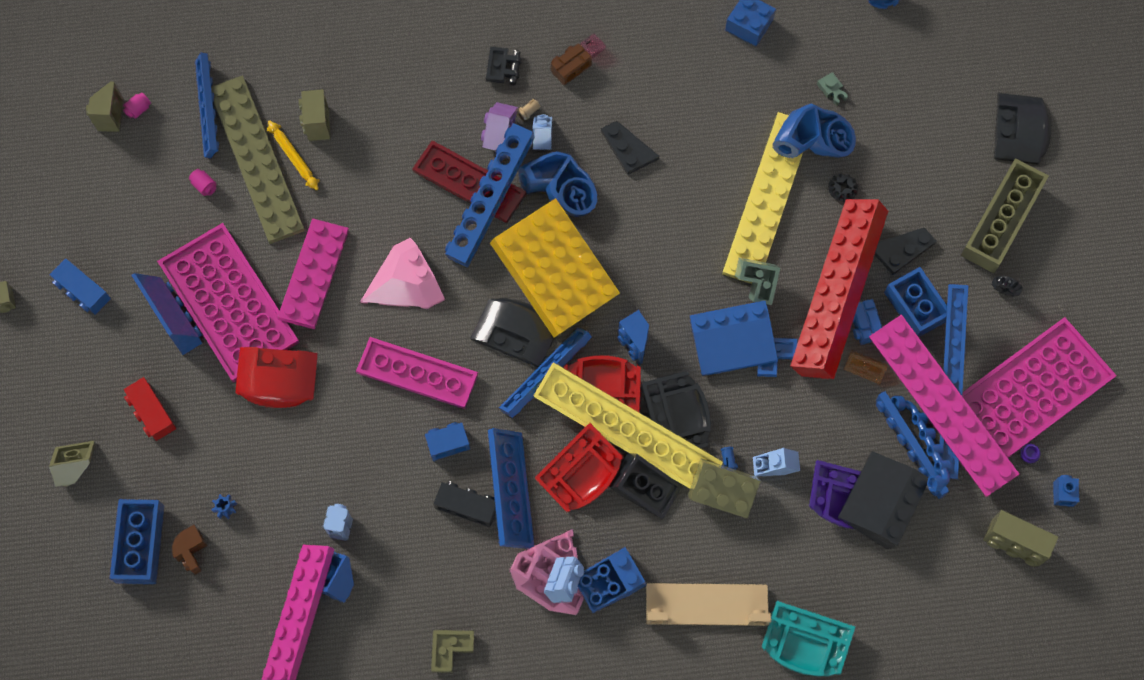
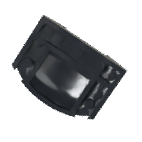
(1021, 128)
(513, 330)
(679, 407)

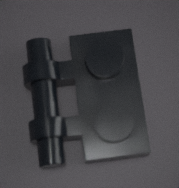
(497, 65)

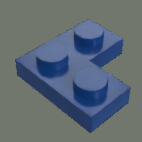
(785, 350)

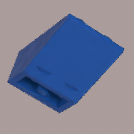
(610, 580)

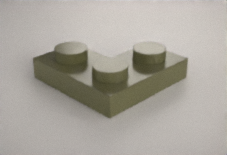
(447, 642)

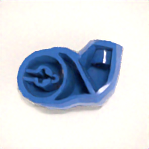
(817, 130)
(561, 179)

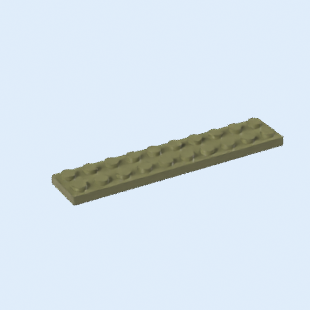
(256, 160)

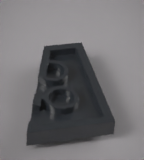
(628, 148)

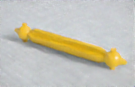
(293, 155)

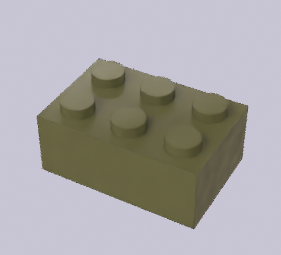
(724, 488)
(1020, 539)

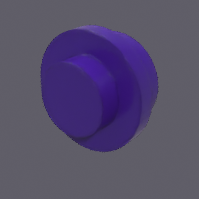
(1030, 453)

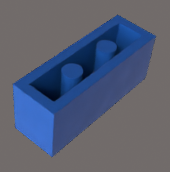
(79, 287)

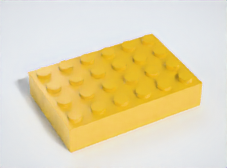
(554, 267)

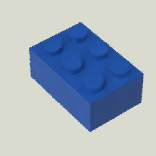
(917, 301)

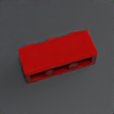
(149, 409)

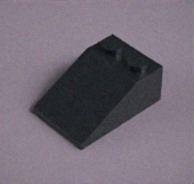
(645, 485)

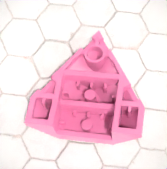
(404, 280)
(533, 568)

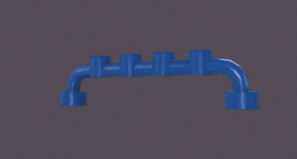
(935, 482)

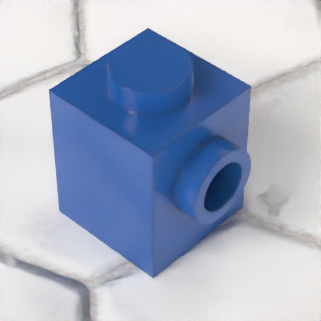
(1066, 491)

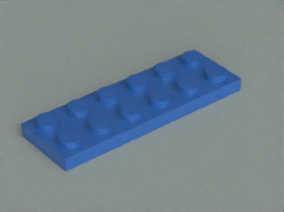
(510, 489)

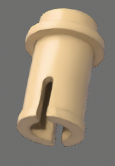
(528, 109)

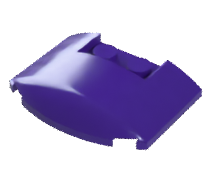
(831, 489)

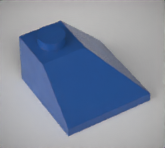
(339, 578)

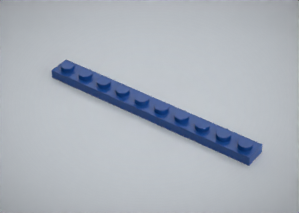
(955, 353)

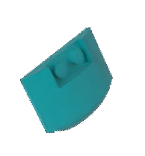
(807, 641)

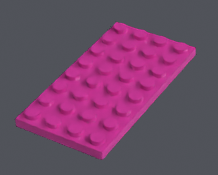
(226, 297)
(1037, 386)

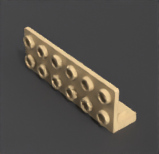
(707, 604)

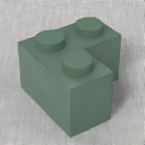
(763, 278)

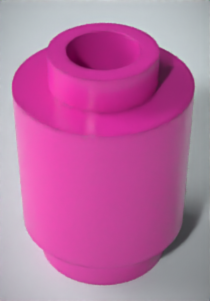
(136, 105)
(202, 182)

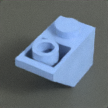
(542, 132)
(776, 463)

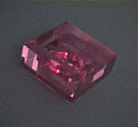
(593, 45)

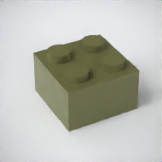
(315, 115)

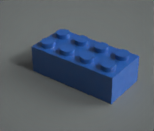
(137, 542)

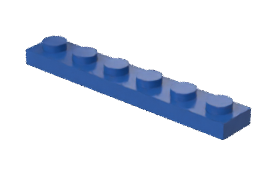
(206, 99)
(560, 356)
(907, 439)

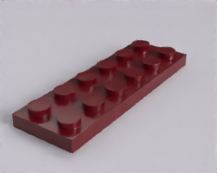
(463, 178)

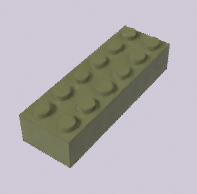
(1004, 216)

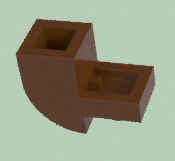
(186, 545)

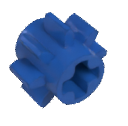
(219, 505)

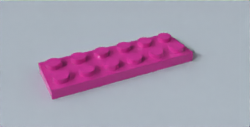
(313, 274)
(417, 373)

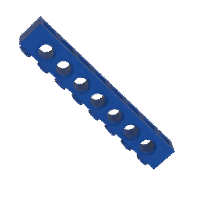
(465, 254)

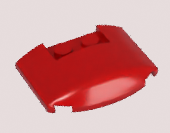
(276, 376)
(611, 376)
(581, 470)

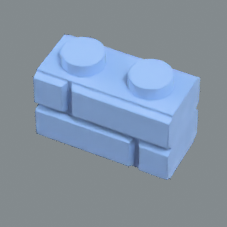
(338, 522)
(564, 579)

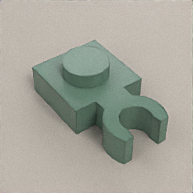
(831, 86)

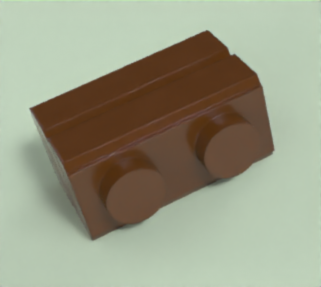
(570, 64)

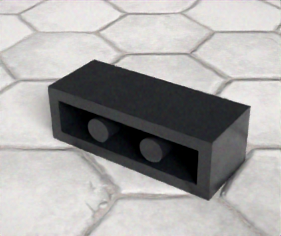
(465, 504)

